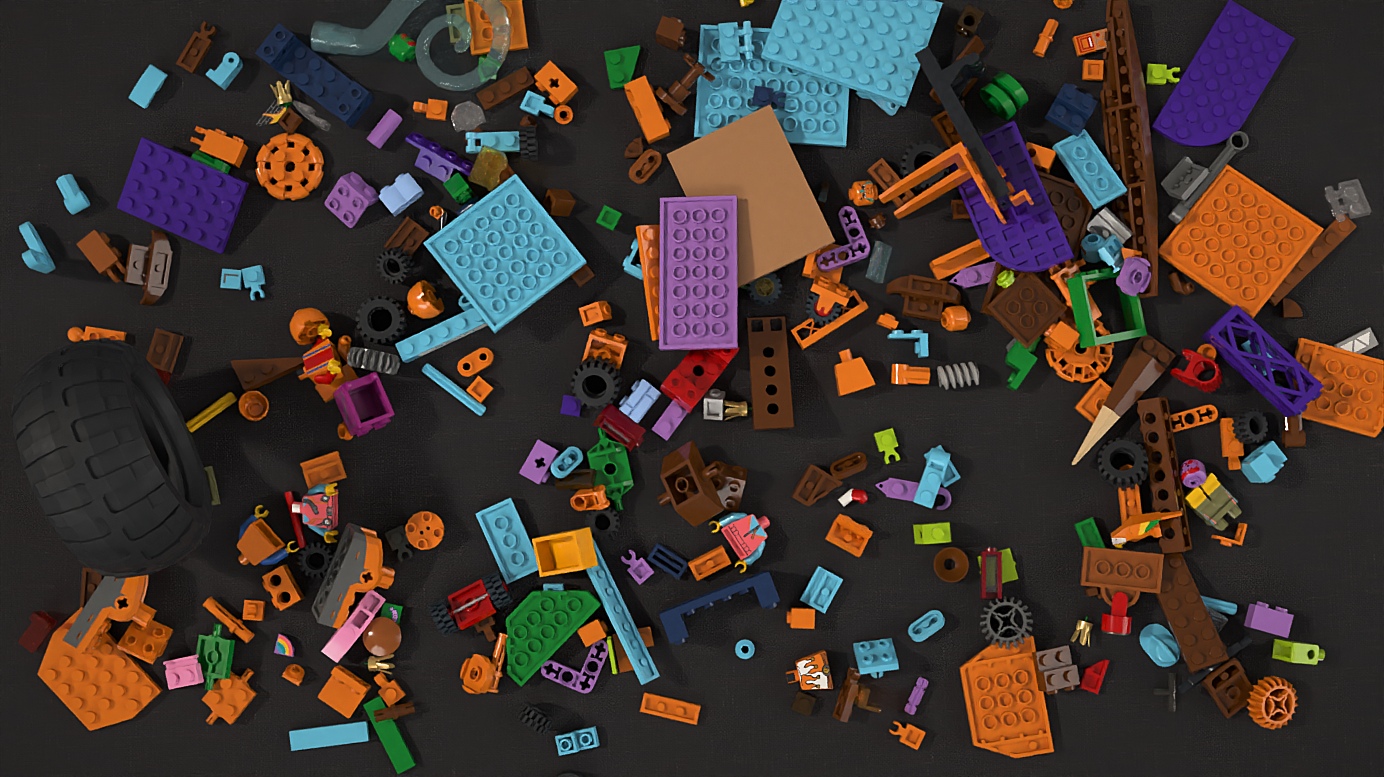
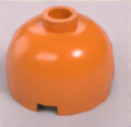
(423, 301)
(305, 325)

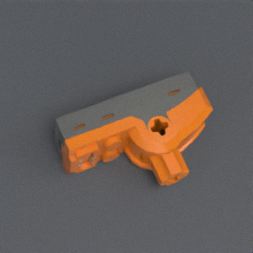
(352, 569)
(107, 605)

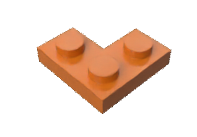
(623, 660)

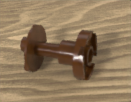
(680, 89)

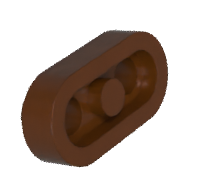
(849, 465)

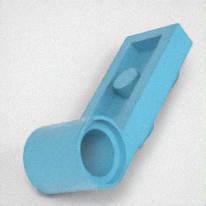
(932, 477)

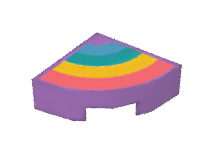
(284, 646)

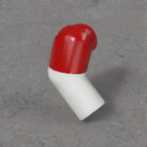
(853, 494)

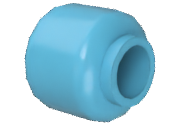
(1090, 247)

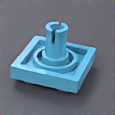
(875, 657)

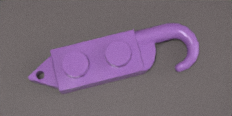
(974, 275)
(906, 491)

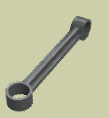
(1183, 207)

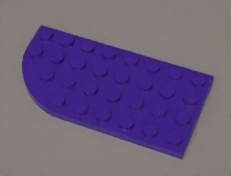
(1223, 79)
(1032, 235)

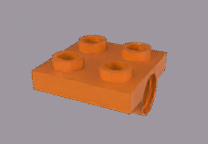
(145, 642)

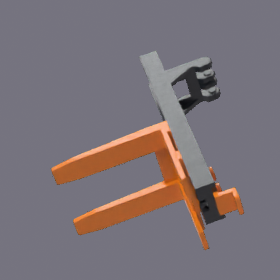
(973, 160)

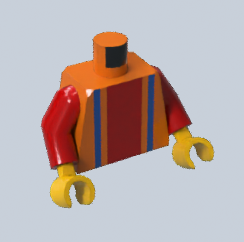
(322, 360)

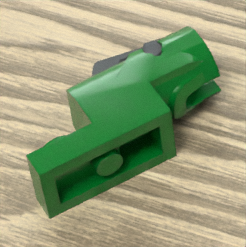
(1020, 360)

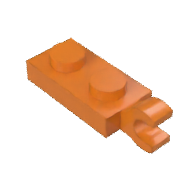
(1230, 445)

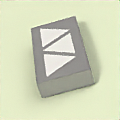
(1359, 342)

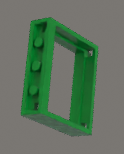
(1083, 316)

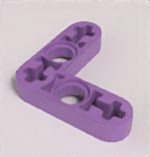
(854, 242)
(577, 675)

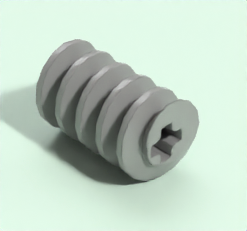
(958, 374)

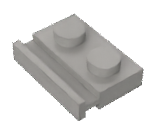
(1106, 224)

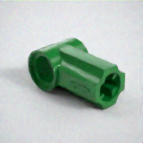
(215, 163)

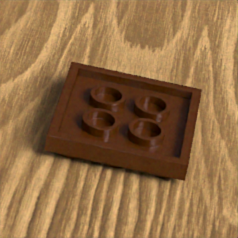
(1026, 308)

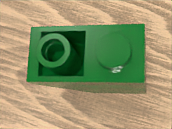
(458, 189)

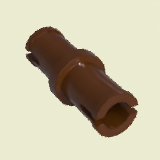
(393, 711)

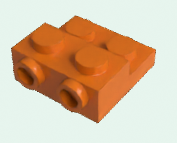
(606, 346)

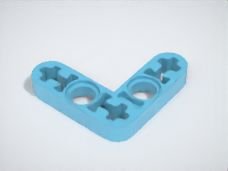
(37, 257)

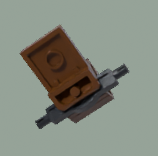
(1224, 681)

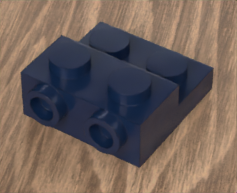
(1071, 109)

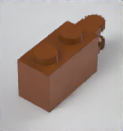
(102, 254)

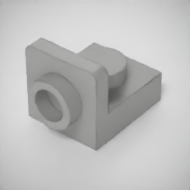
(714, 404)

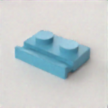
(1111, 252)
(821, 589)

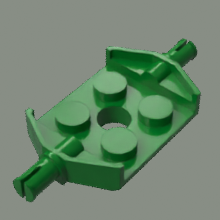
(615, 453)

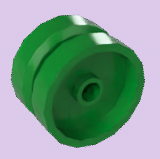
(1003, 95)

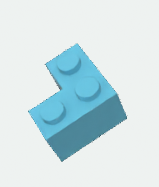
(1263, 463)

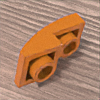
(327, 391)

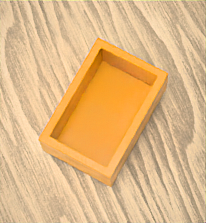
(565, 552)

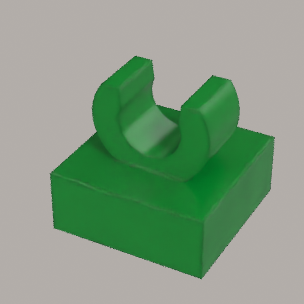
(609, 218)

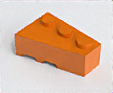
(647, 110)

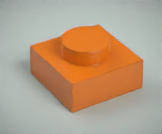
(1093, 70)
(887, 321)
(479, 389)

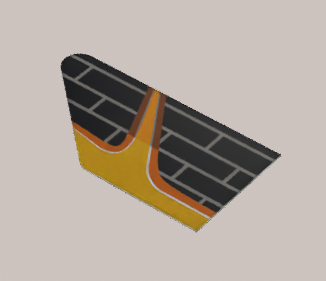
(271, 115)

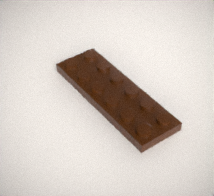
(1188, 616)

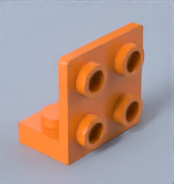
(810, 267)
(344, 691)

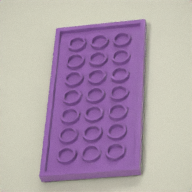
(698, 273)

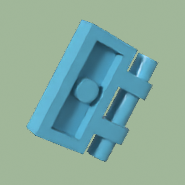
(729, 41)

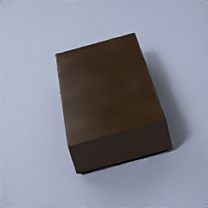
(577, 479)

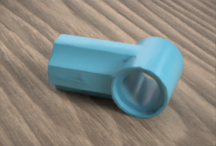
(75, 199)

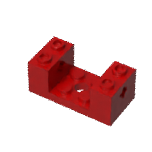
(685, 386)

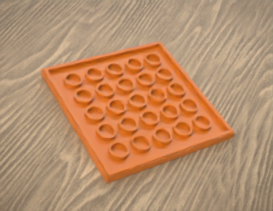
(1239, 241)

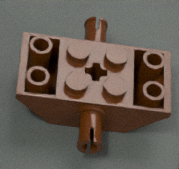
(690, 485)

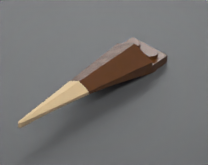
(1141, 369)

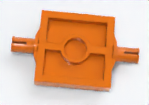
(229, 697)

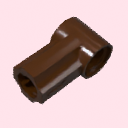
(1293, 434)

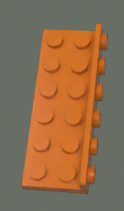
(649, 249)

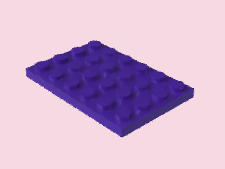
(182, 195)

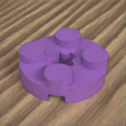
(1132, 267)

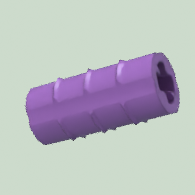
(384, 128)

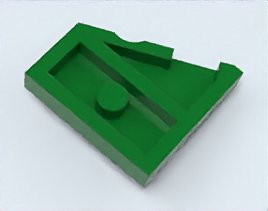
(621, 65)

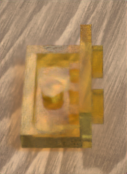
(488, 167)

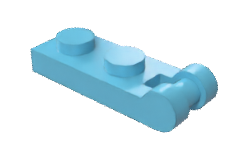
(498, 140)

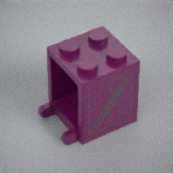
(362, 400)

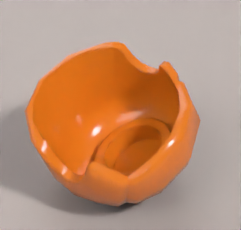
(253, 405)

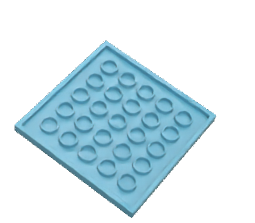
(505, 253)

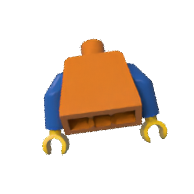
(259, 542)

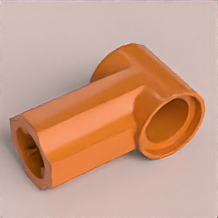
(903, 374)

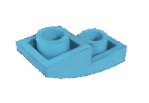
(147, 86)
(577, 740)

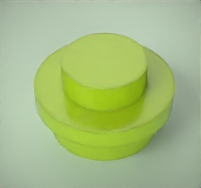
(1005, 278)

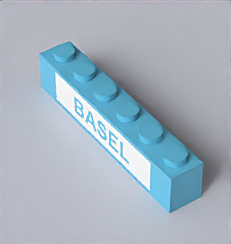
(440, 335)

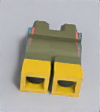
(1212, 502)

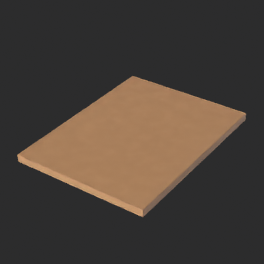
(774, 202)

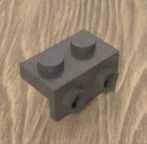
(1184, 179)

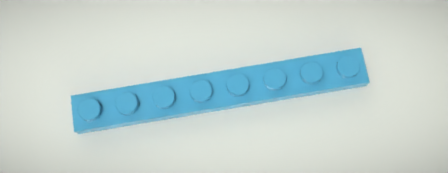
(622, 620)

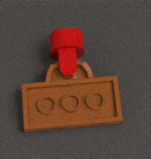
(1120, 579)

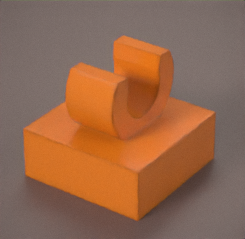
(254, 610)

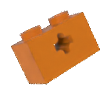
(551, 74)

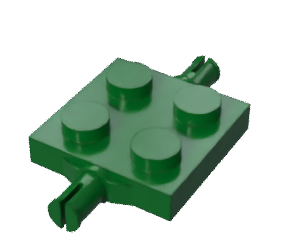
(215, 656)

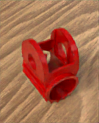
(1196, 366)

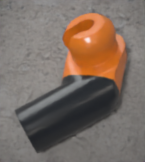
(441, 215)

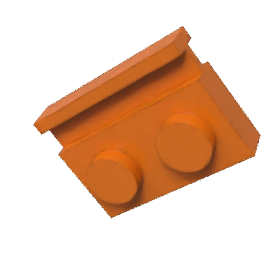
(323, 470)

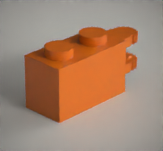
(220, 146)

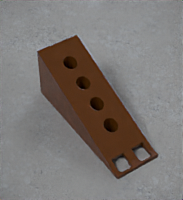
(780, 380)

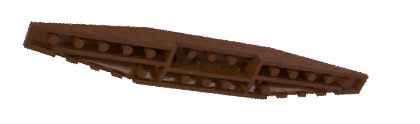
(1129, 137)

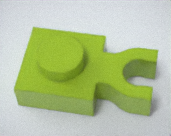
(1157, 74)
(887, 442)

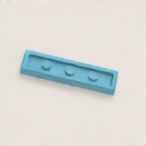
(329, 735)

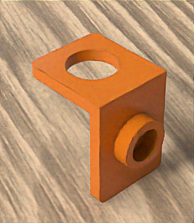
(1238, 540)

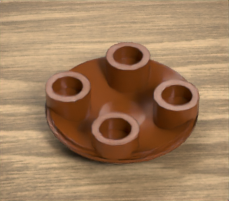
(382, 636)

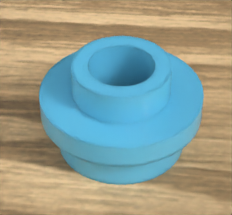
(740, 644)

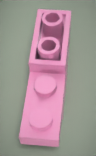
(354, 625)

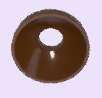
(960, 568)

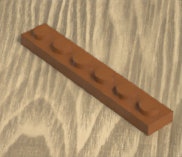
(1315, 254)

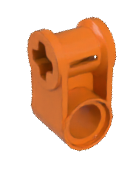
(590, 499)

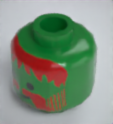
(402, 47)

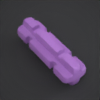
(916, 695)

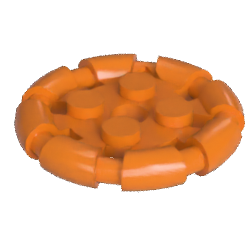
(282, 158)
(1082, 360)

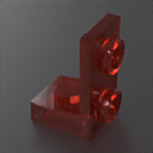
(37, 631)

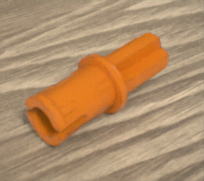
(1045, 37)

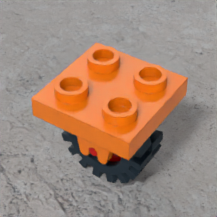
(826, 300)

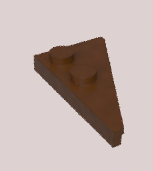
(258, 372)

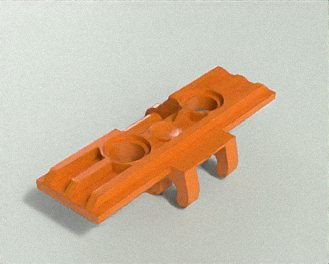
(1067, 272)

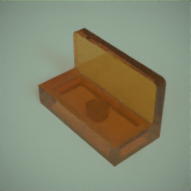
(862, 698)

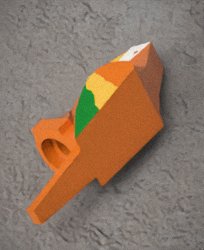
(1140, 527)

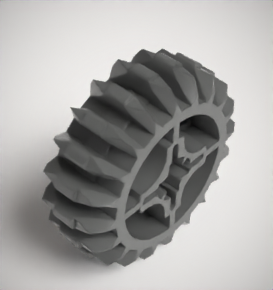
(373, 360)
(999, 617)

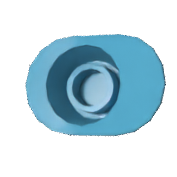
(1159, 645)

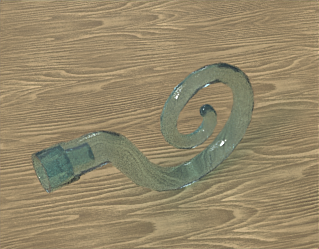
(336, 39)

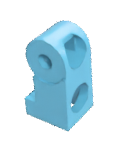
(227, 70)

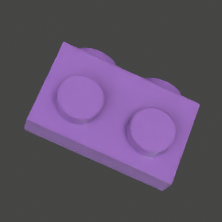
(351, 198)

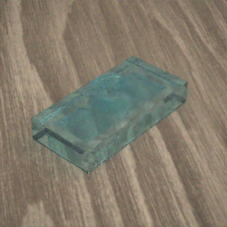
(878, 262)

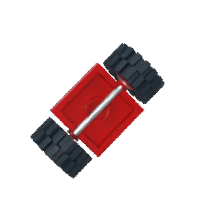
(470, 604)

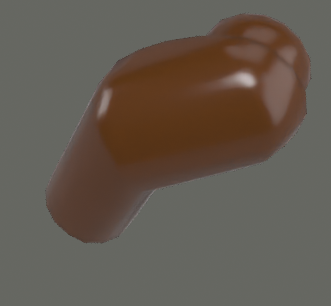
(1180, 287)

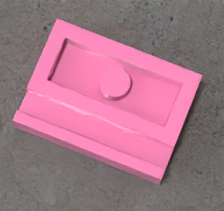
(183, 672)

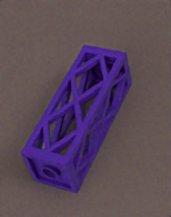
(1308, 385)

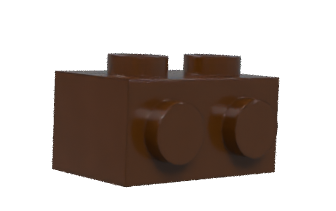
(671, 33)

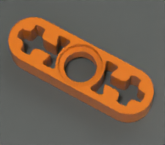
(1202, 409)

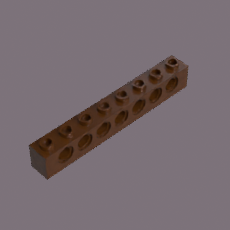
(1169, 465)

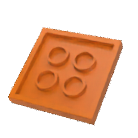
(483, 30)

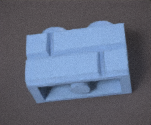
(639, 401)

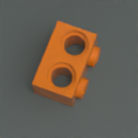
(1060, 336)
(287, 584)

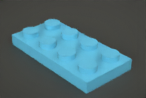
(1089, 169)
(508, 540)

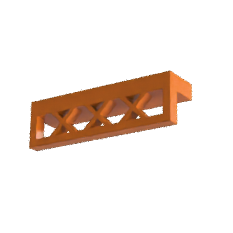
(958, 259)
(831, 326)

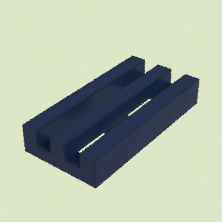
(681, 569)

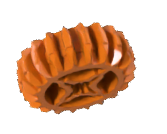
(1272, 702)

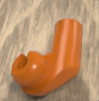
(344, 346)

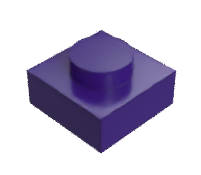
(571, 406)

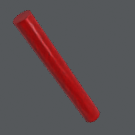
(295, 520)

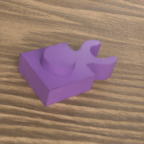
(639, 569)

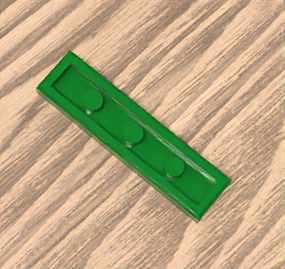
(390, 737)

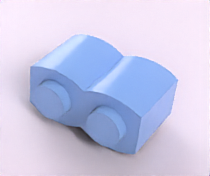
(400, 194)

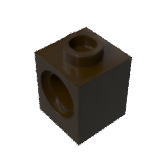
(972, 14)

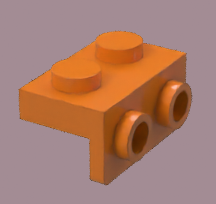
(849, 535)

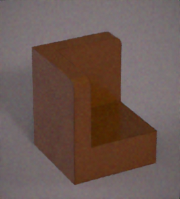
(558, 202)

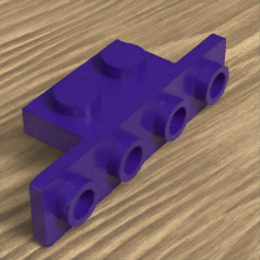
(437, 160)

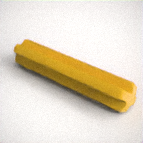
(211, 411)

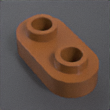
(644, 166)

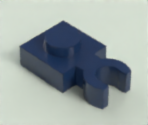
(764, 96)

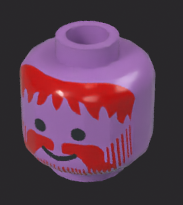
(1192, 473)

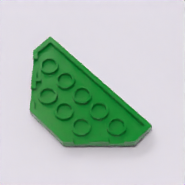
(542, 627)

